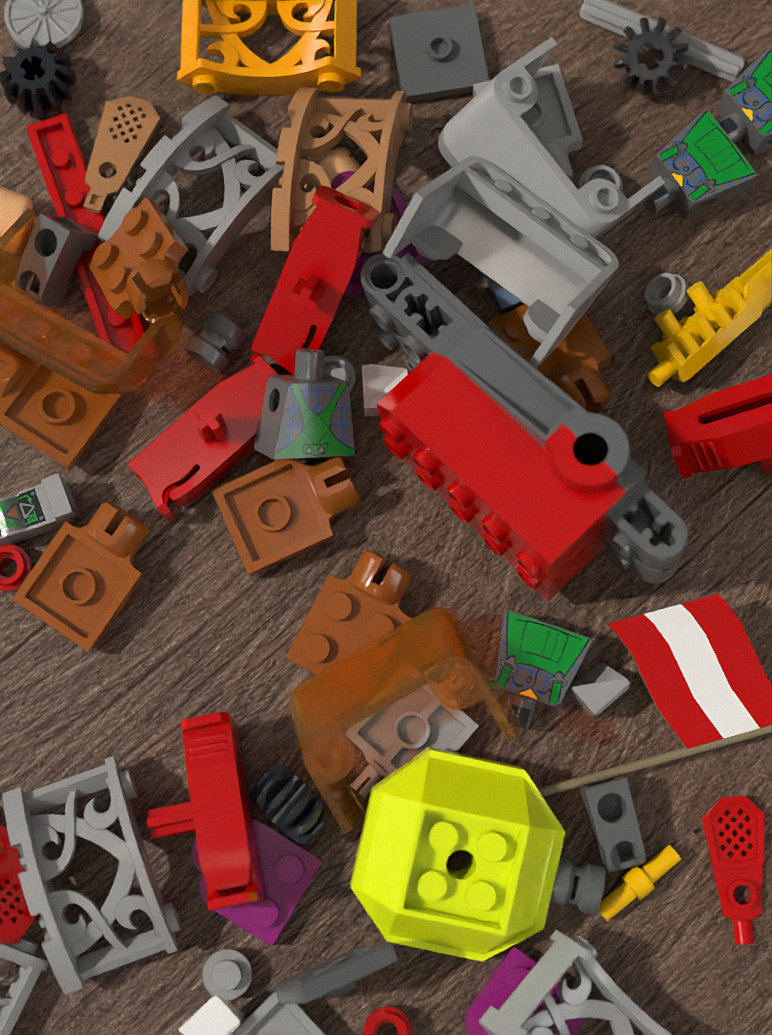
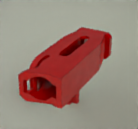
(314, 276)
(723, 429)
(204, 440)
(217, 812)

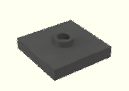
(438, 52)
(335, 975)

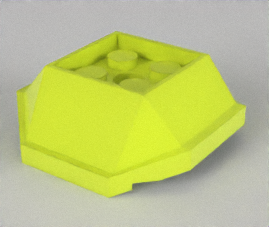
(445, 806)

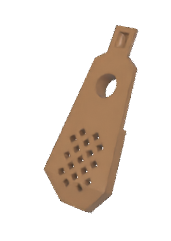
(116, 152)

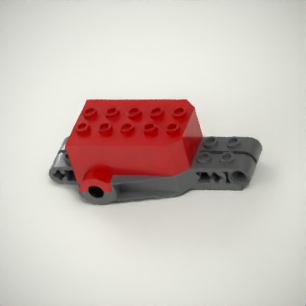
(508, 443)

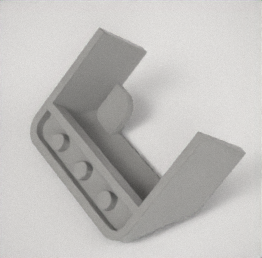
(495, 131)
(513, 242)

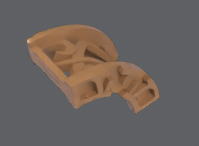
(362, 122)

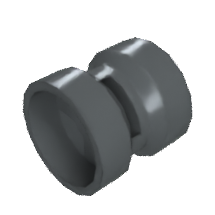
(215, 342)
(583, 891)

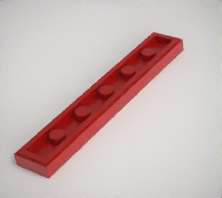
(64, 176)

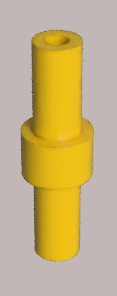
(638, 882)

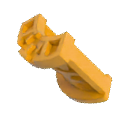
(258, 76)

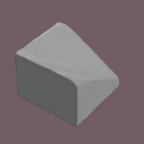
(598, 689)

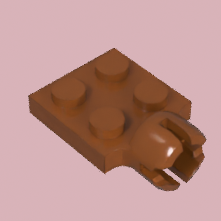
(141, 265)
(571, 366)
(49, 409)
(285, 508)
(86, 575)
(351, 613)

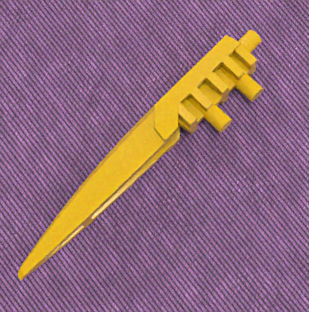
(716, 322)

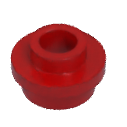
(24, 567)
(387, 1014)

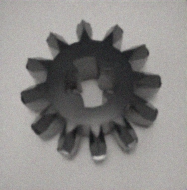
(642, 69)
(24, 83)
(290, 803)

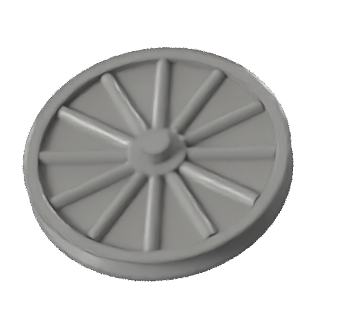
(43, 20)

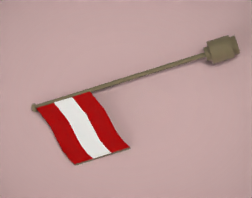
(698, 678)

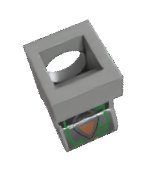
(37, 510)

